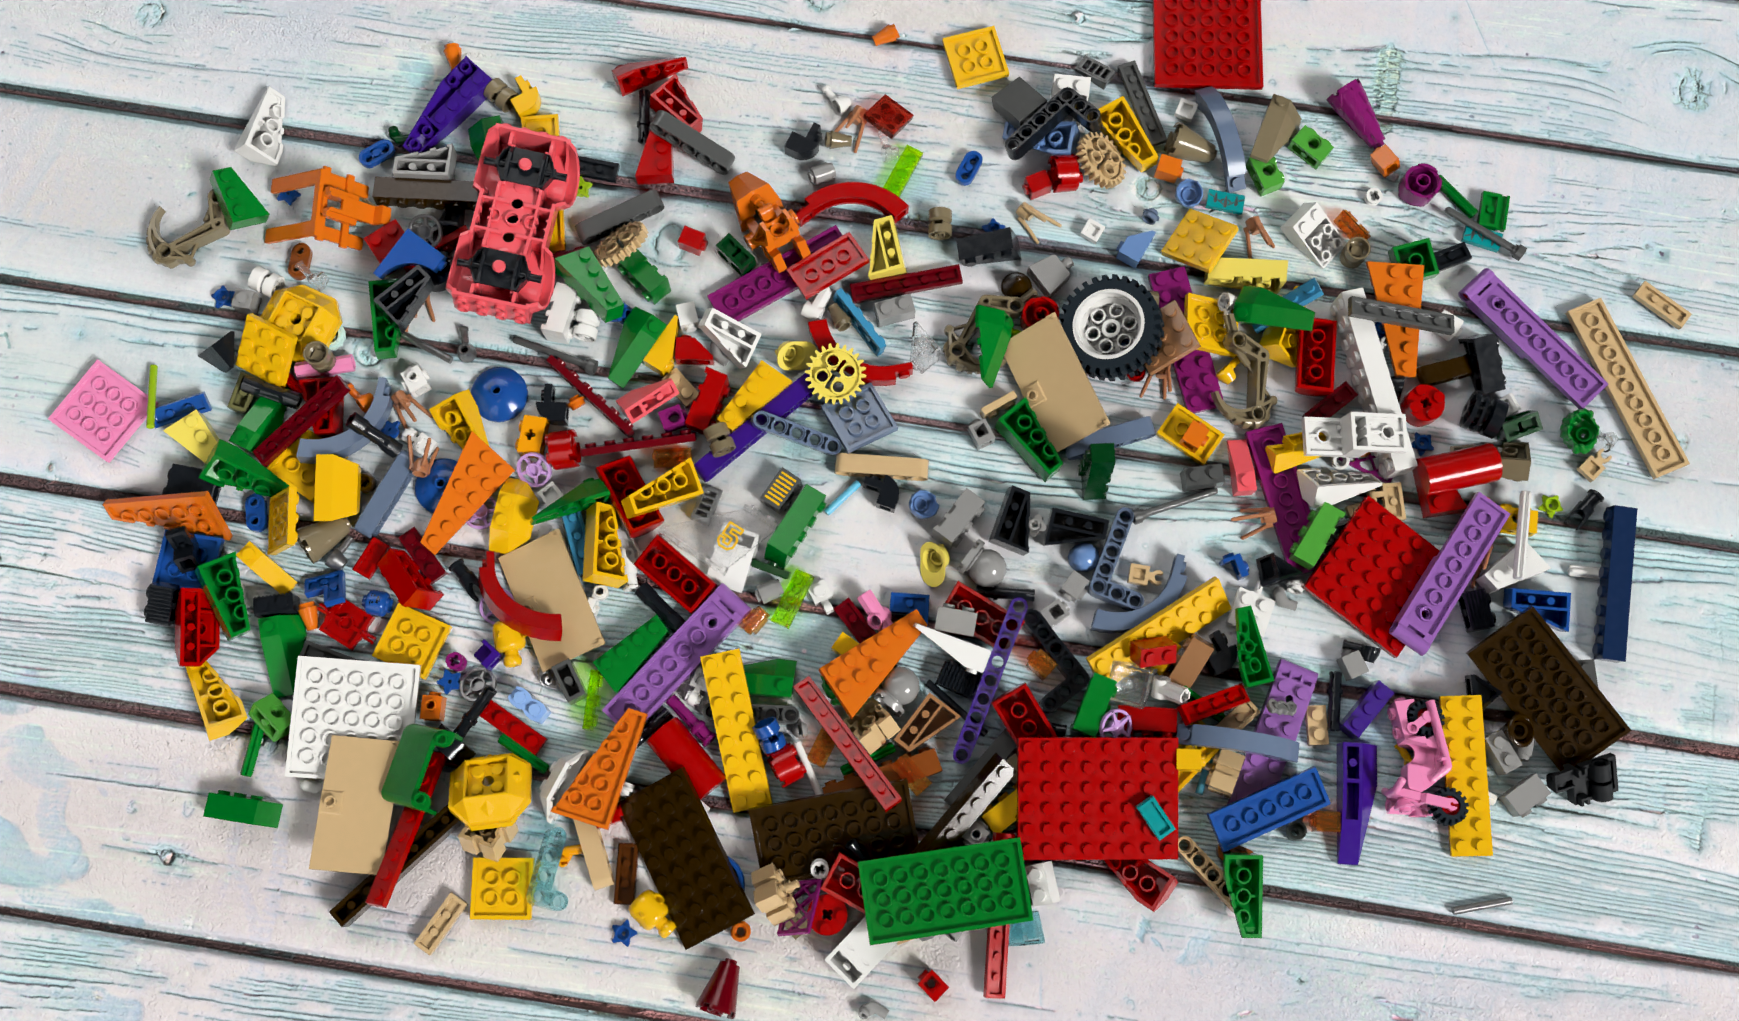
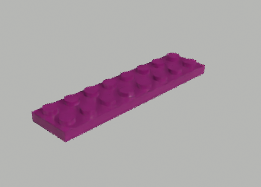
(764, 284)
(1196, 370)
(1280, 491)

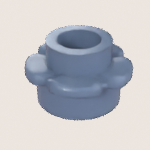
(1150, 216)

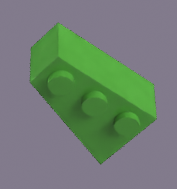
(1315, 535)

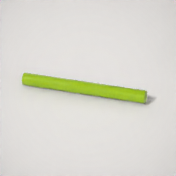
(151, 405)

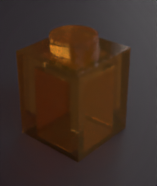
(1040, 663)
(1325, 821)

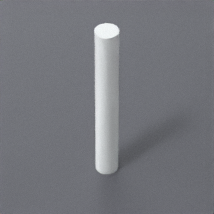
(810, 773)

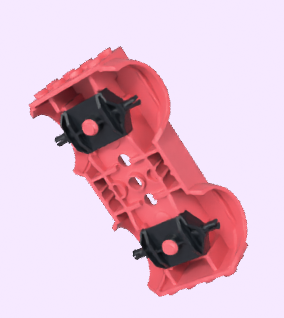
(517, 275)

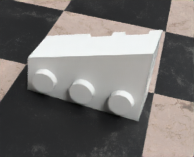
(730, 336)

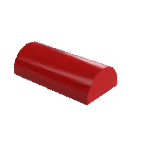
(1316, 359)
(1459, 469)
(622, 480)
(675, 574)
(989, 616)
(1022, 714)
(680, 749)
(844, 882)

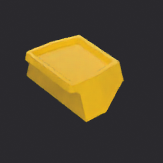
(336, 488)

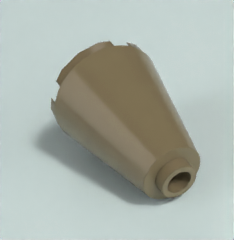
(1189, 145)
(322, 537)

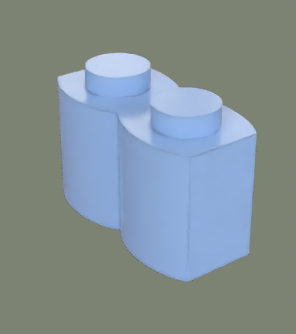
(526, 702)

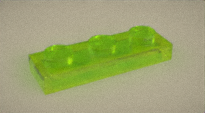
(903, 170)
(792, 598)
(593, 700)

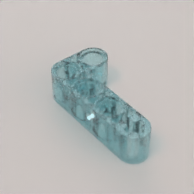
(550, 868)

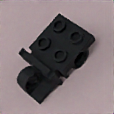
(1588, 781)

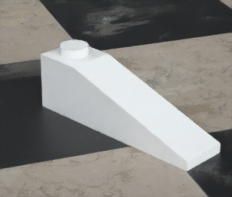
(263, 133)
(965, 652)

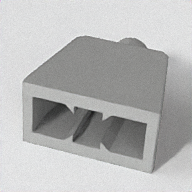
(1050, 274)

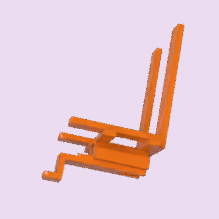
(334, 188)

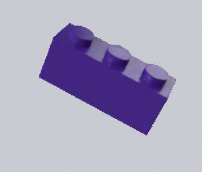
(1365, 709)

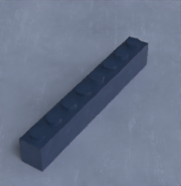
(1615, 584)

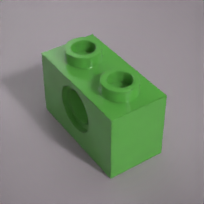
(1312, 156)
(1265, 183)
(271, 717)

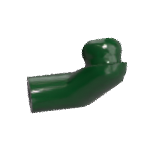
(396, 135)

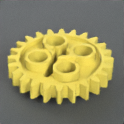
(850, 383)

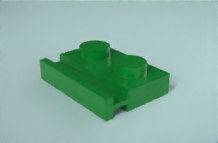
(1493, 211)

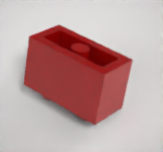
(1153, 651)

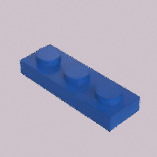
(177, 409)

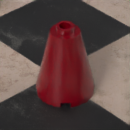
(721, 990)

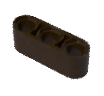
(1444, 371)

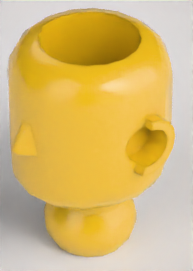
(508, 642)
(650, 912)

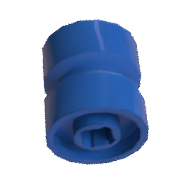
(770, 736)

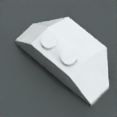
(561, 777)

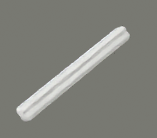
(1522, 535)

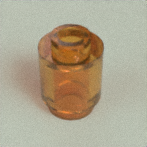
(755, 620)

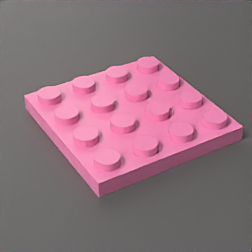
(102, 411)

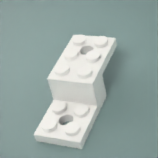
(1354, 434)

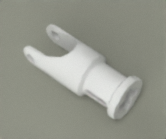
(630, 570)

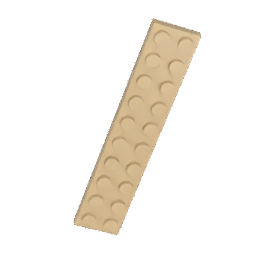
(1627, 388)

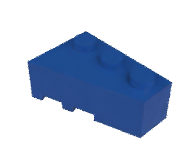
(1551, 605)

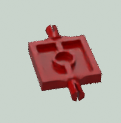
(346, 624)

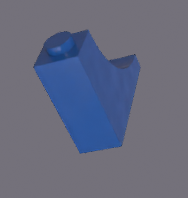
(411, 251)

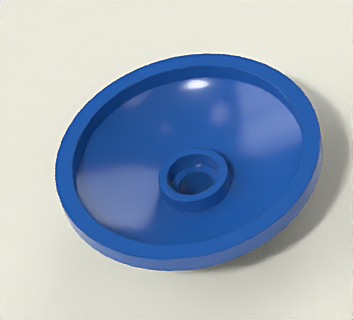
(507, 402)
(427, 488)

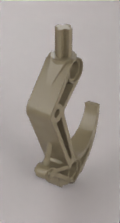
(212, 230)
(965, 360)
(1256, 360)

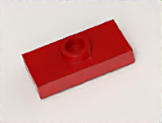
(370, 557)

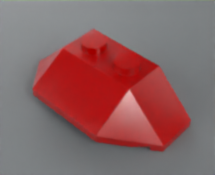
(195, 628)

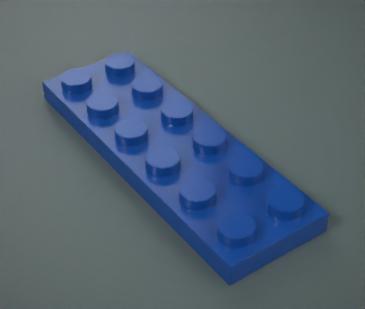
(1268, 809)

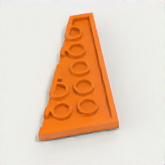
(1401, 286)
(472, 483)
(171, 511)
(865, 666)
(600, 783)

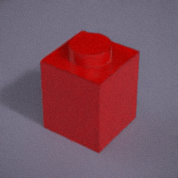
(1037, 184)
(692, 241)

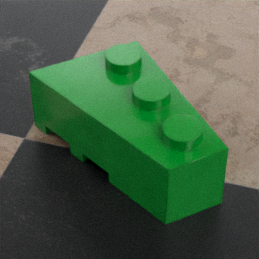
(236, 200)
(644, 277)
(1094, 705)
(242, 810)

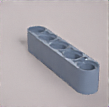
(786, 433)
(1119, 434)
(386, 496)

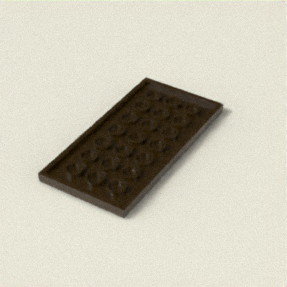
(1550, 688)
(820, 825)
(685, 858)

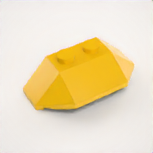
(512, 516)

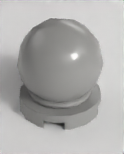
(984, 566)
(898, 689)

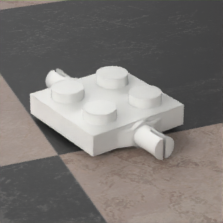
(1261, 606)

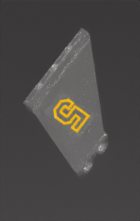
(721, 537)

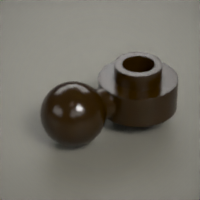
(367, 478)

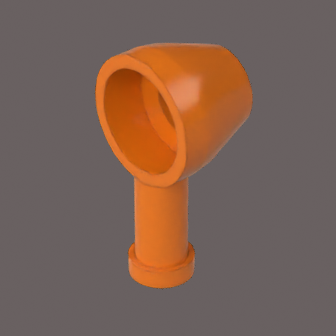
(364, 401)

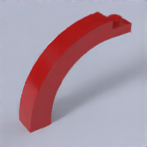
(853, 193)
(875, 374)
(517, 617)

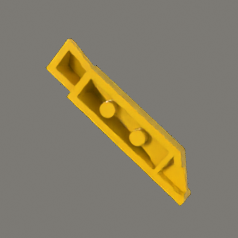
(1289, 453)

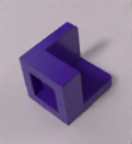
(488, 655)

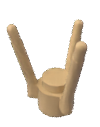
(1027, 212)

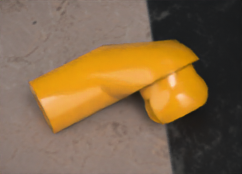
(568, 852)

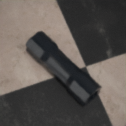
(259, 388)
(384, 442)
(660, 607)

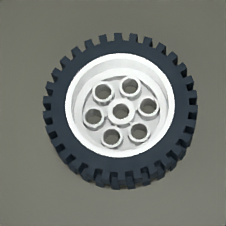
(1104, 298)

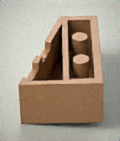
(1190, 661)
(926, 722)

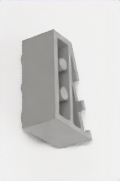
(433, 164)
(958, 519)

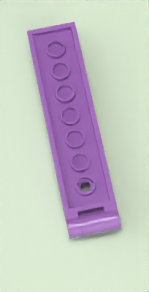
(1531, 338)
(1448, 574)
(680, 655)
(1296, 684)

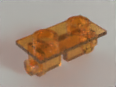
(1349, 225)
(670, 457)
(821, 749)
(908, 769)

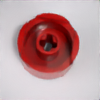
(1064, 173)
(1035, 308)
(1422, 405)
(563, 449)
(785, 765)
(839, 915)

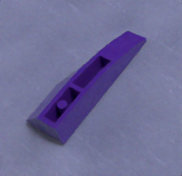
(449, 106)
(1354, 797)

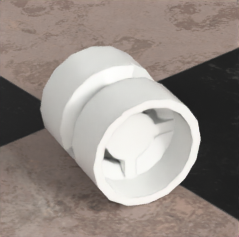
(265, 281)
(586, 326)

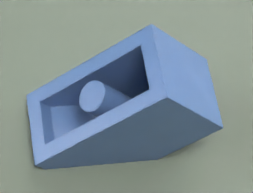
(1134, 248)

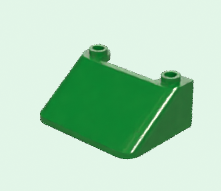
(411, 764)

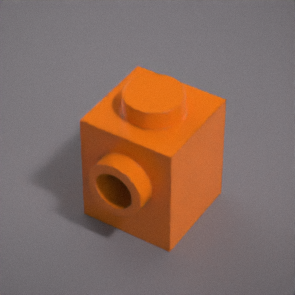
(1385, 160)
(1168, 168)
(1194, 436)
(433, 707)

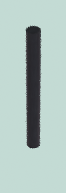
(951, 703)

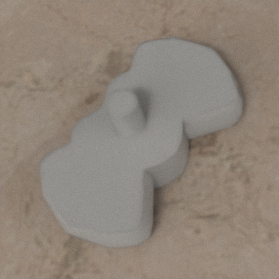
(1281, 707)

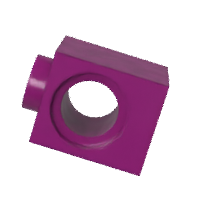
(667, 413)

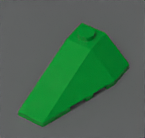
(1266, 308)
(235, 468)
(574, 501)
(282, 643)
(1245, 887)

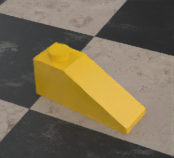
(662, 354)
(266, 568)

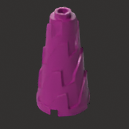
(1355, 109)

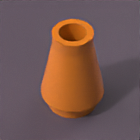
(886, 35)
(453, 54)
(309, 615)

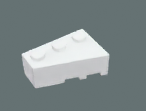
(561, 314)
(1500, 572)

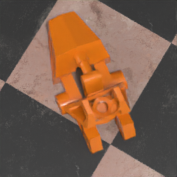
(777, 225)

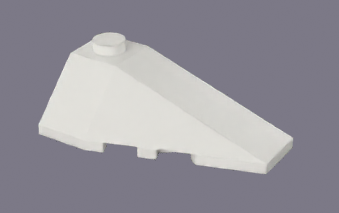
(1333, 486)

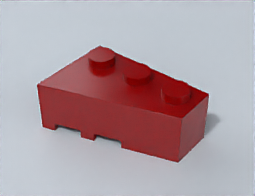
(674, 100)
(708, 401)
(1438, 504)

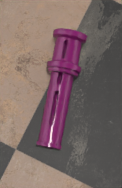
(697, 726)

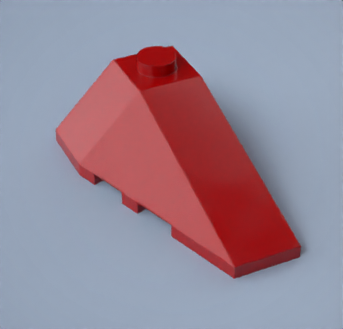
(642, 74)
(1144, 881)

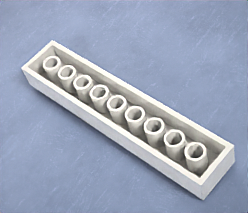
(1370, 377)

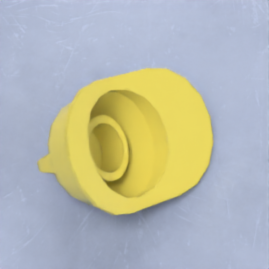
(795, 354)
(933, 561)

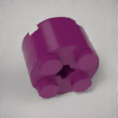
(1419, 185)

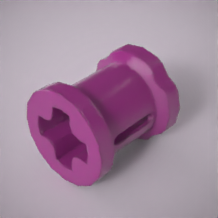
(457, 656)

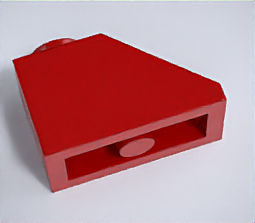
(691, 352)

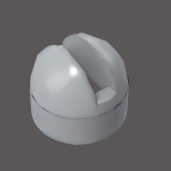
(795, 730)

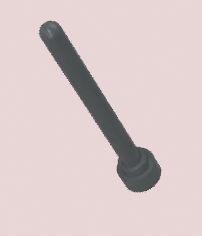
(1516, 251)
(590, 366)
(1140, 514)

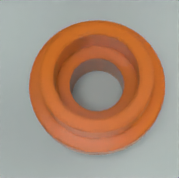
(576, 402)
(740, 938)

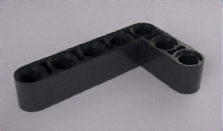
(1051, 119)
(1065, 654)

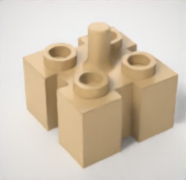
(872, 725)
(1224, 772)
(487, 841)
(774, 894)

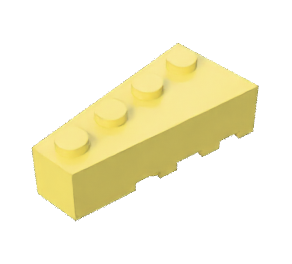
(1248, 272)

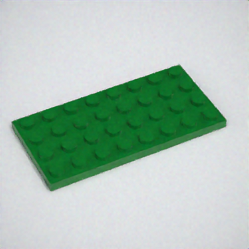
(945, 891)

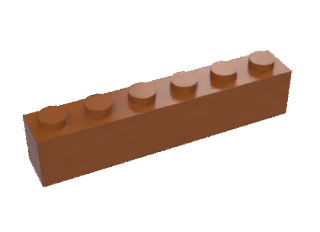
(926, 761)

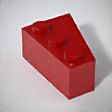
(656, 162)
(331, 422)
(407, 581)
(1152, 720)

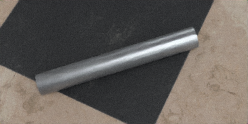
(427, 347)
(1482, 905)

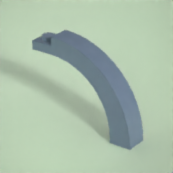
(1227, 136)
(349, 441)
(1124, 621)
(1238, 740)

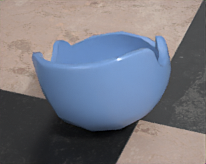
(1189, 193)
(923, 504)
(1083, 557)

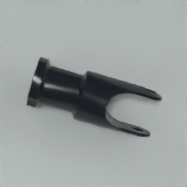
(1586, 507)
(466, 577)

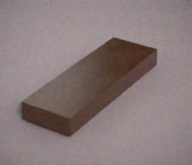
(626, 873)

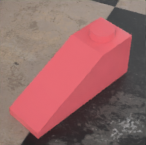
(646, 399)
(1241, 468)

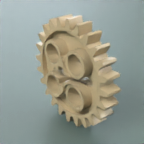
(1104, 169)
(631, 237)

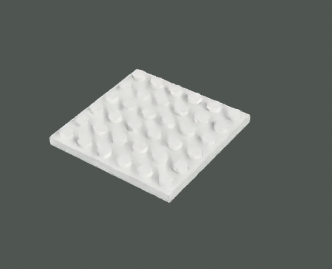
(348, 701)

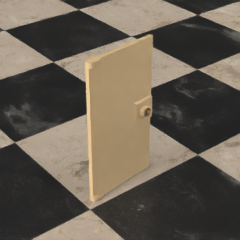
(1055, 383)
(547, 582)
(352, 812)

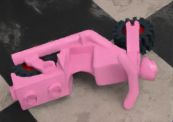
(1428, 765)

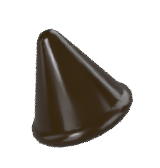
(1015, 284)
(1519, 730)

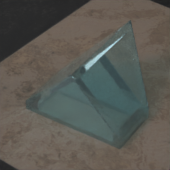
(1027, 932)

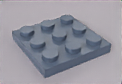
(860, 420)

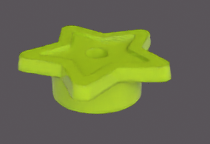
(585, 188)
(1555, 505)

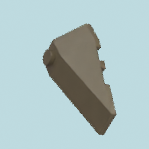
(1277, 127)
(1514, 457)

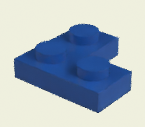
(330, 585)
(907, 603)

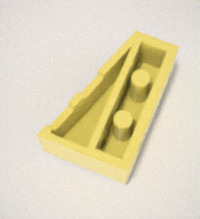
(886, 252)
(194, 434)

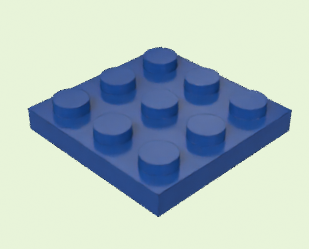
(168, 572)

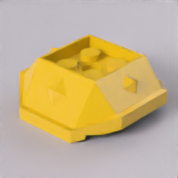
(317, 312)
(492, 805)

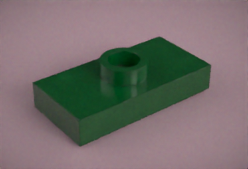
(771, 567)

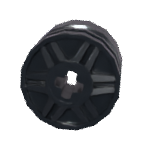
(1484, 414)

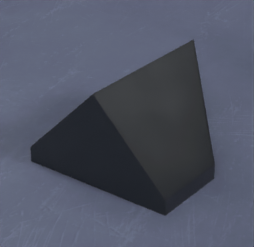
(451, 221)
(221, 353)
(1274, 570)
(1478, 686)

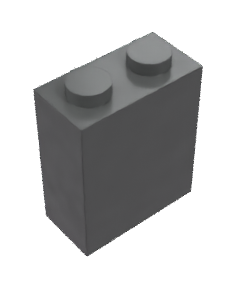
(1017, 102)

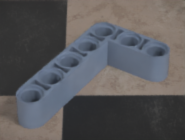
(1110, 562)

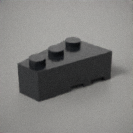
(989, 247)
(405, 298)
(1485, 362)
(1012, 523)
(1073, 527)

